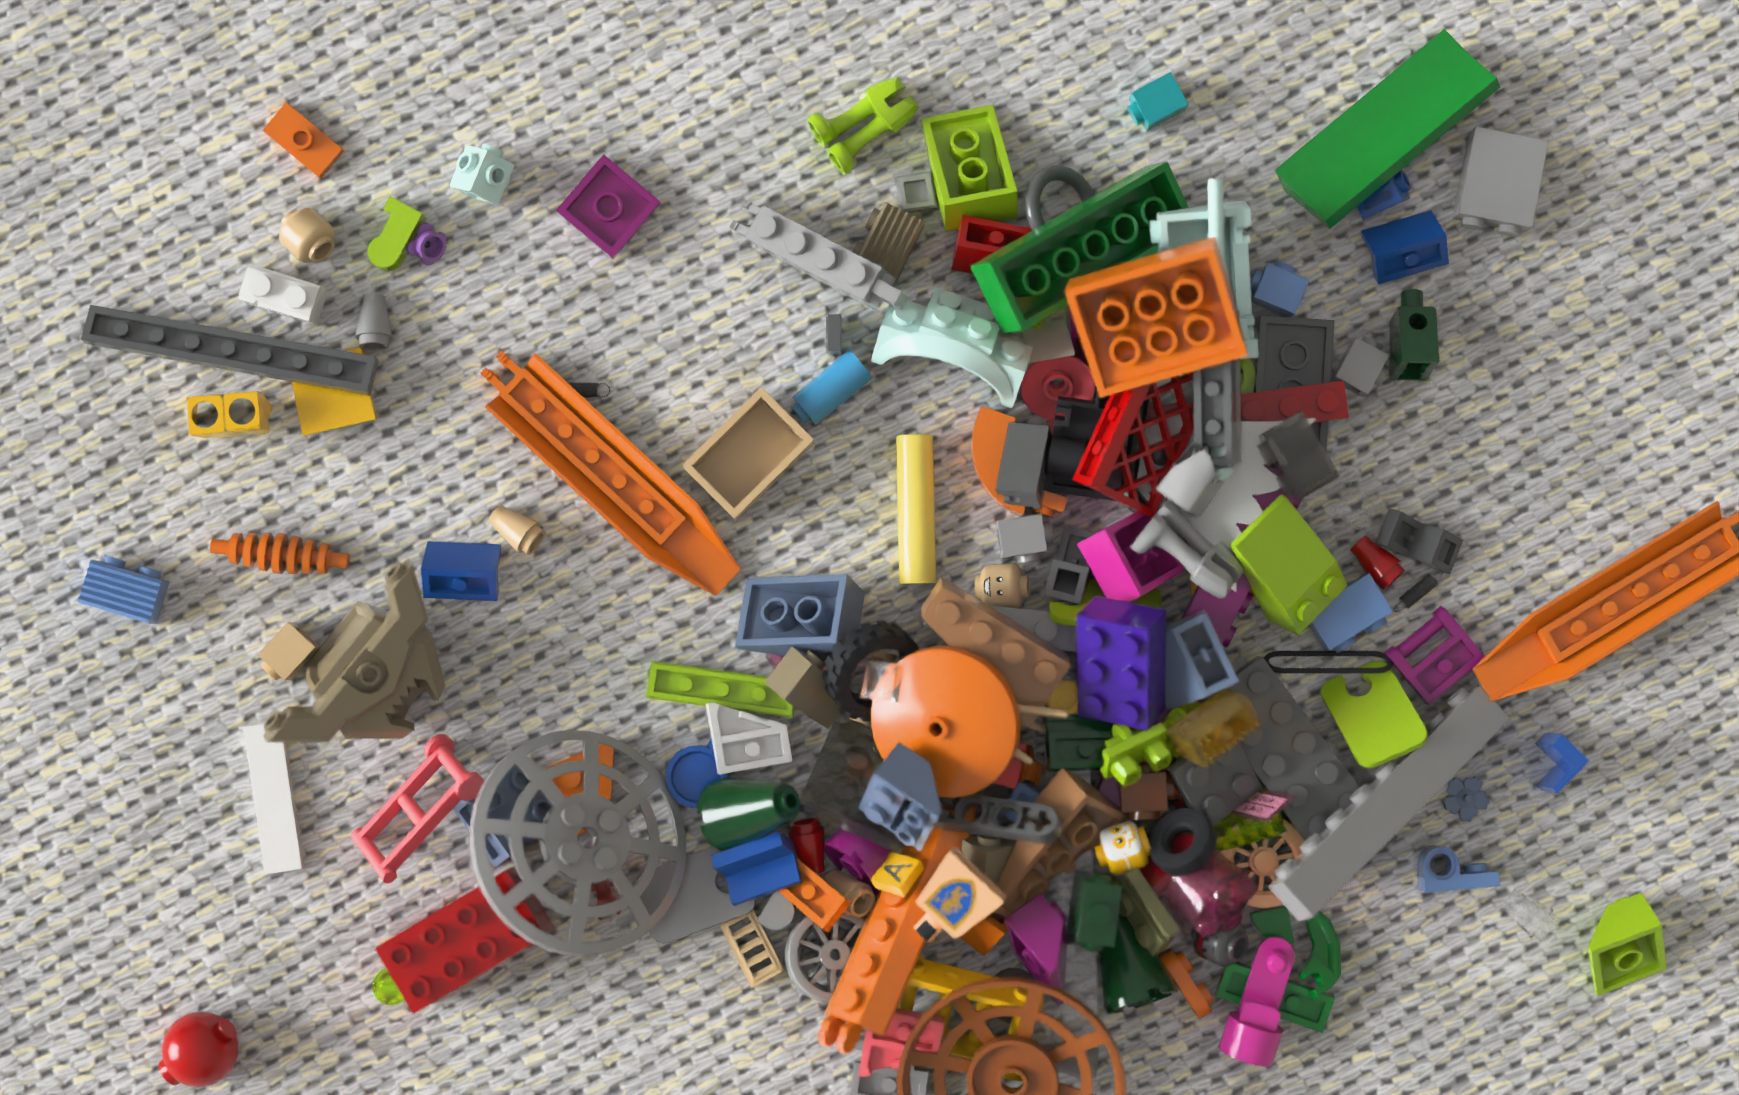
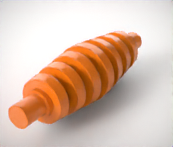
(279, 553)

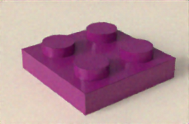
(608, 206)

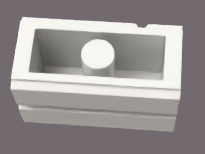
(282, 294)

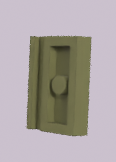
(1146, 913)

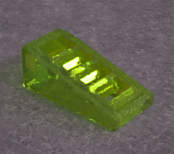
(1248, 832)

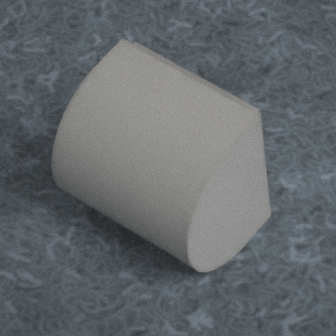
(777, 912)

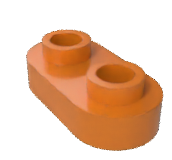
(1195, 995)

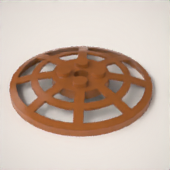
(1009, 1052)

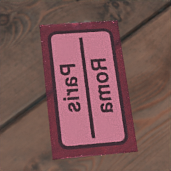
(1263, 806)

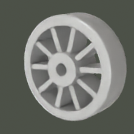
(829, 955)

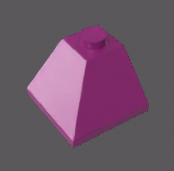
(1040, 941)

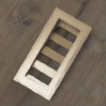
(765, 973)

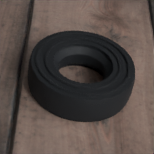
(1196, 855)

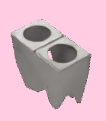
(1191, 482)

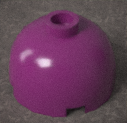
(856, 855)

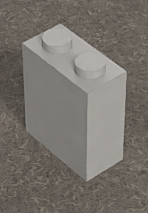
(1500, 181)

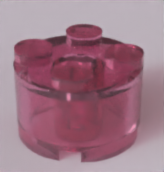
(1211, 896)

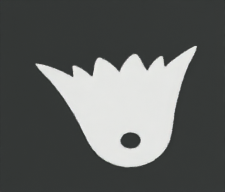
(1234, 499)

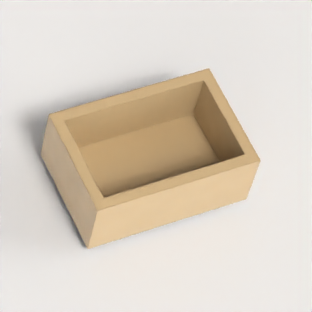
(748, 453)

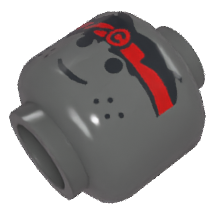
(1223, 947)

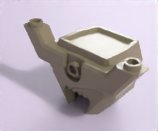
(367, 671)

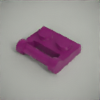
(1443, 664)

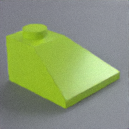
(1626, 945)

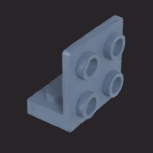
(501, 808)

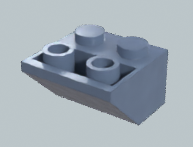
(1194, 661)
(903, 797)

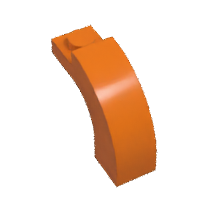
(987, 451)

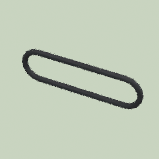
(1329, 670)

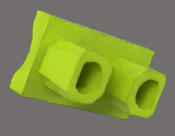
(1132, 747)

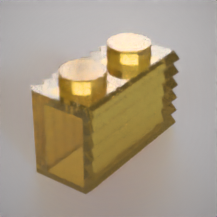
(1214, 727)

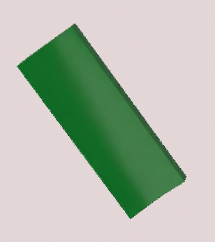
(1386, 129)

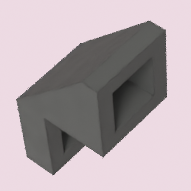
(1419, 541)
(1069, 571)

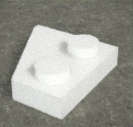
(746, 740)

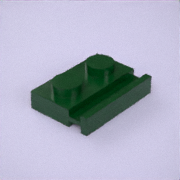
(1075, 742)

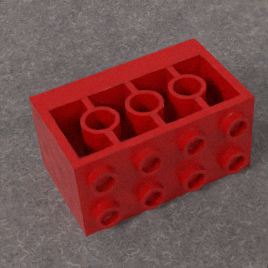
(457, 944)

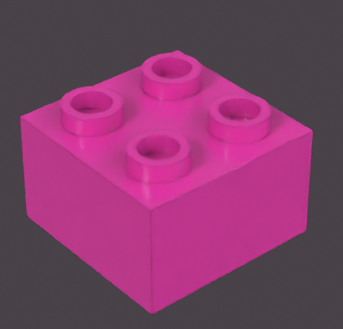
(1121, 570)

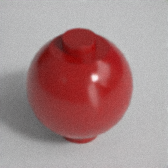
(198, 1050)

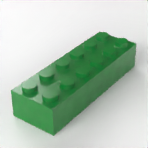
(1111, 228)

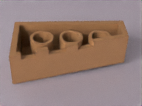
(1023, 658)

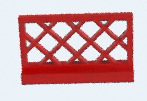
(1112, 431)

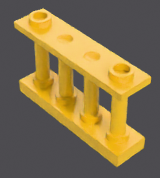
(944, 979)

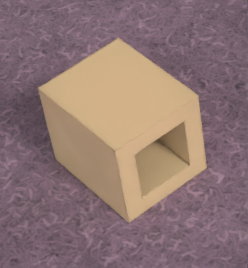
(288, 652)

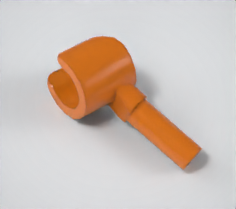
(1033, 771)

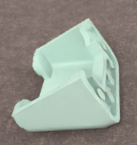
(1192, 225)

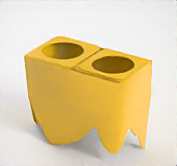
(222, 402)

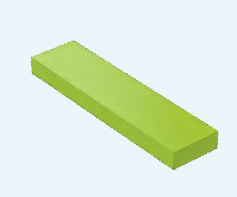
(706, 685)

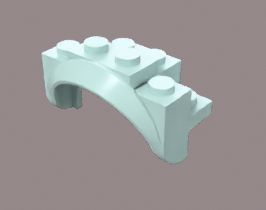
(957, 333)

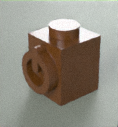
(1148, 795)

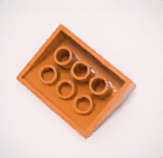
(1156, 317)

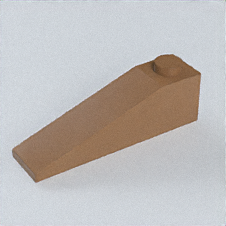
(1083, 816)

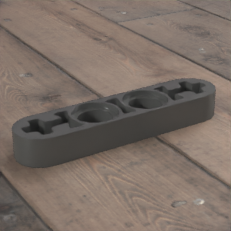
(992, 811)

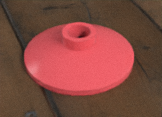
(1042, 395)

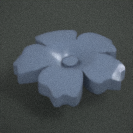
(1465, 798)

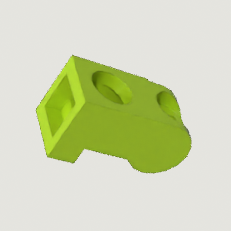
(389, 248)

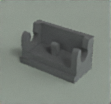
(1024, 464)

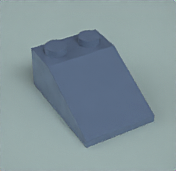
(798, 613)

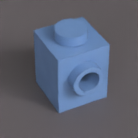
(1278, 288)

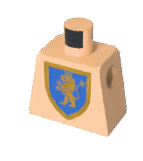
(956, 898)

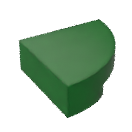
(1273, 922)

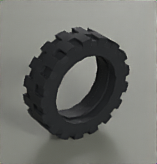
(851, 652)

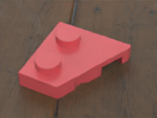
(886, 1051)

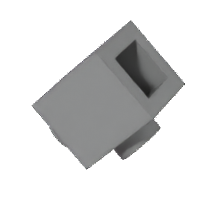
(1362, 366)
(1023, 537)

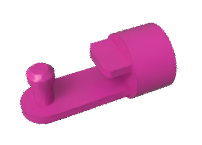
(1253, 1029)

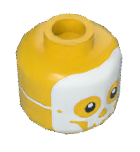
(1123, 848)

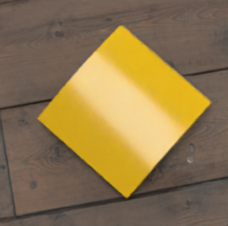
(330, 409)

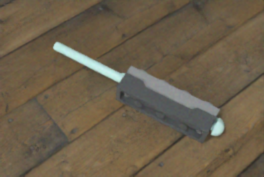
(1218, 386)

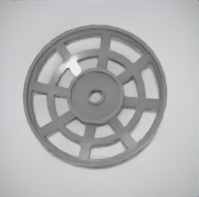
(561, 846)

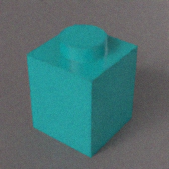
(1157, 102)

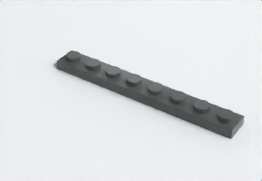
(230, 350)

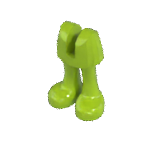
(886, 119)

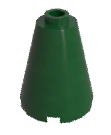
(744, 810)
(1131, 973)

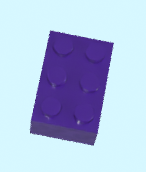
(1121, 662)

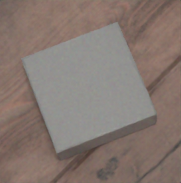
(916, 192)

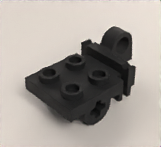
(1069, 443)

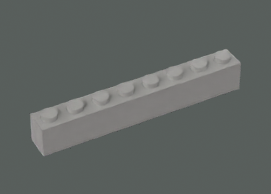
(1386, 804)

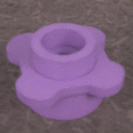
(434, 249)

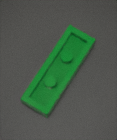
(1295, 1004)

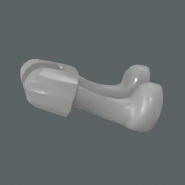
(1210, 566)

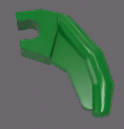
(1325, 954)

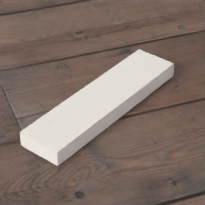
(273, 802)

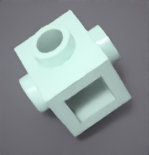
(482, 173)

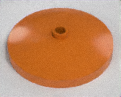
(970, 704)

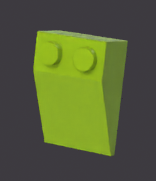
(970, 166)
(1288, 567)

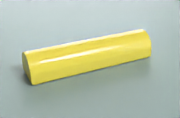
(916, 509)

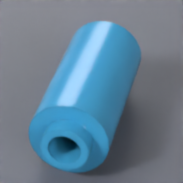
(830, 388)

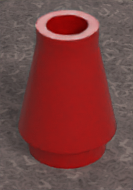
(1378, 562)
(809, 842)

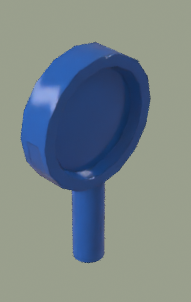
(690, 773)

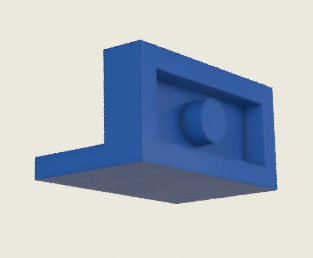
(1406, 246)
(461, 571)
(1567, 758)
(758, 867)

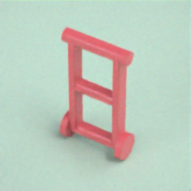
(466, 788)

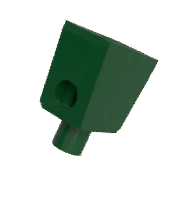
(1413, 339)

